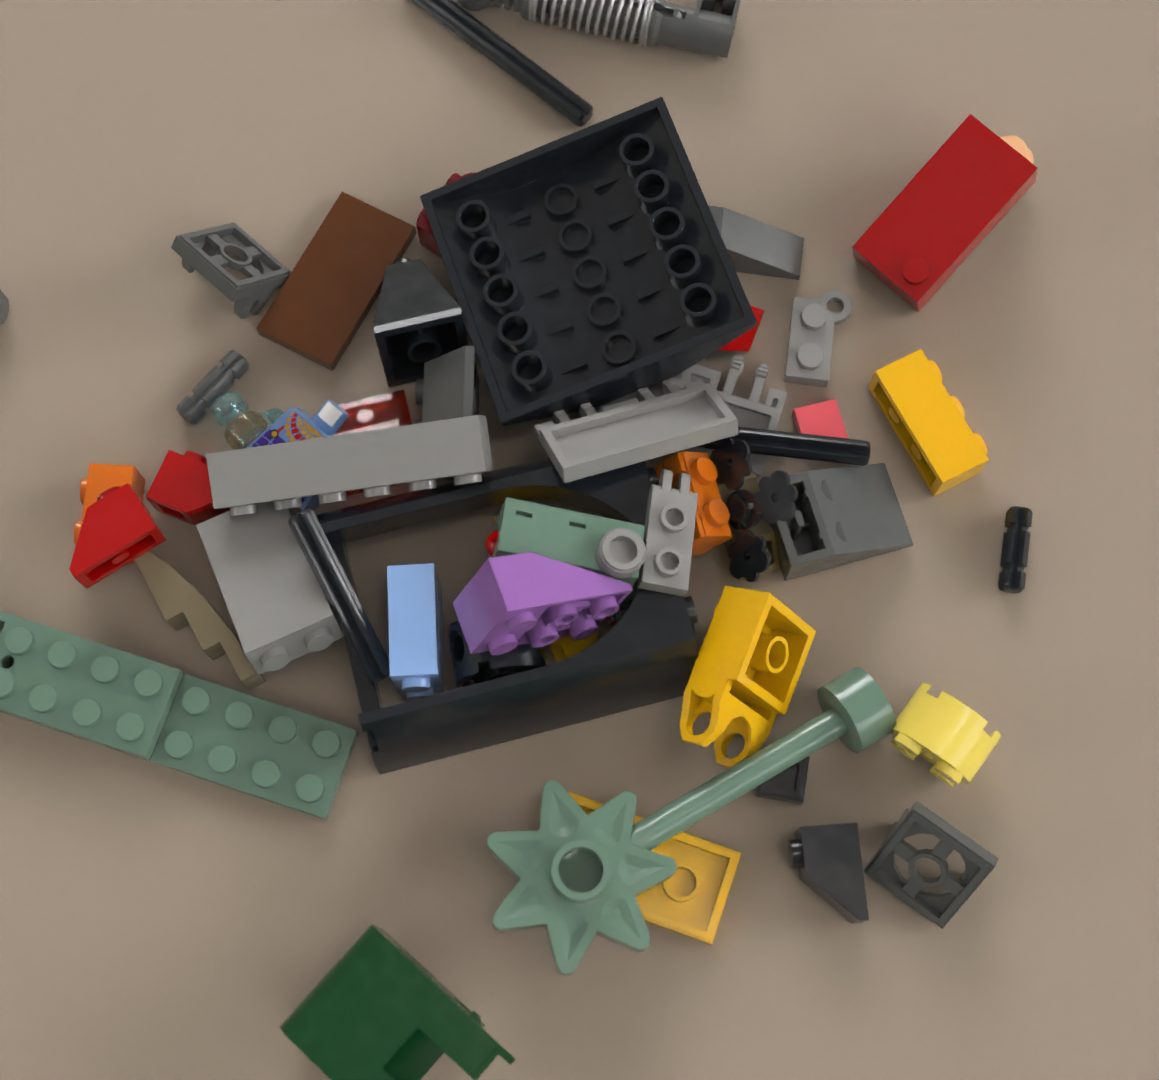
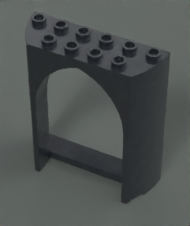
(631, 666)

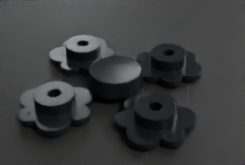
(746, 508)

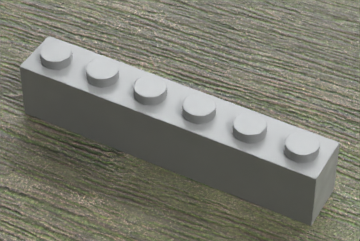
(350, 462)

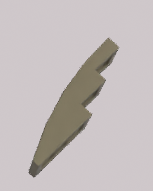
(186, 606)

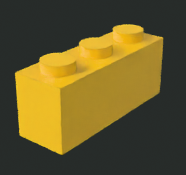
(928, 422)

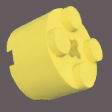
(944, 735)

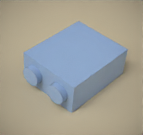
(415, 630)

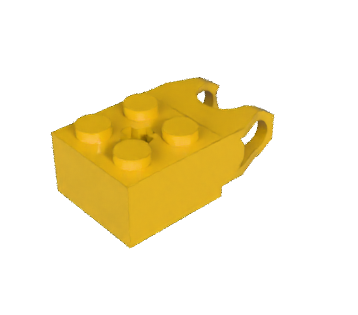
(744, 671)

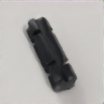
(1015, 549)

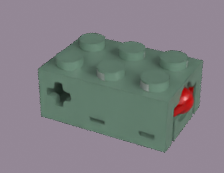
(553, 534)

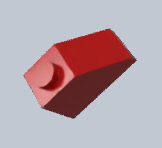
(113, 535)

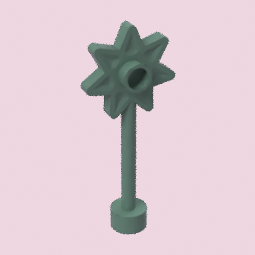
(586, 869)

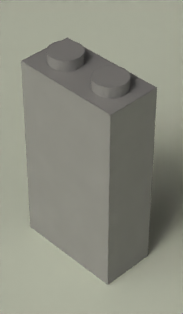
(268, 587)

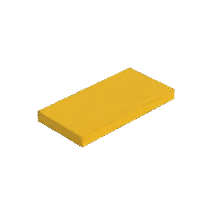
(695, 893)

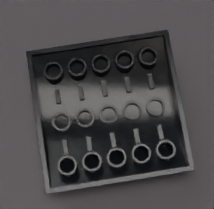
(588, 266)

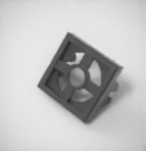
(250, 294)
(936, 907)

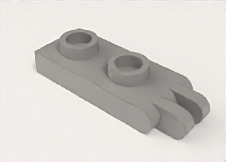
(668, 535)

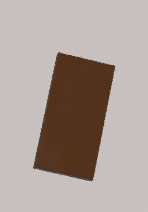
(336, 281)

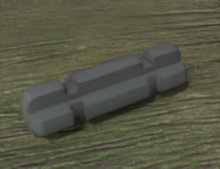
(212, 386)

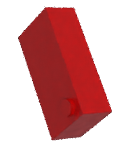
(944, 212)

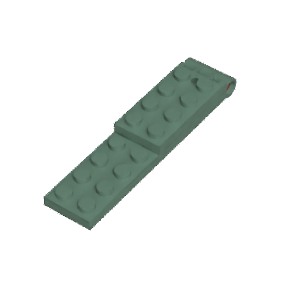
(171, 717)

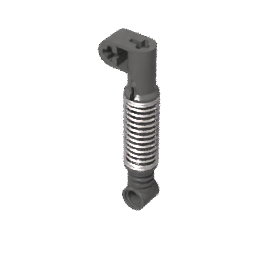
(647, 20)

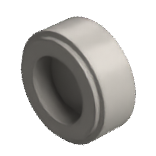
(620, 553)

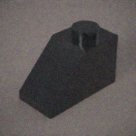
(832, 866)

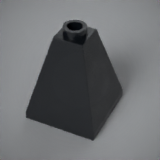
(414, 321)

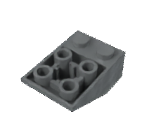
(840, 520)

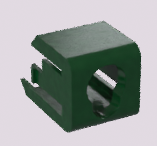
(387, 1018)

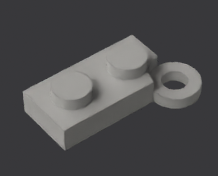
(812, 338)

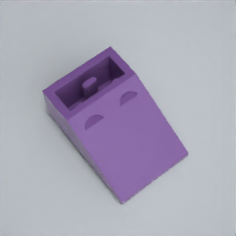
(533, 602)

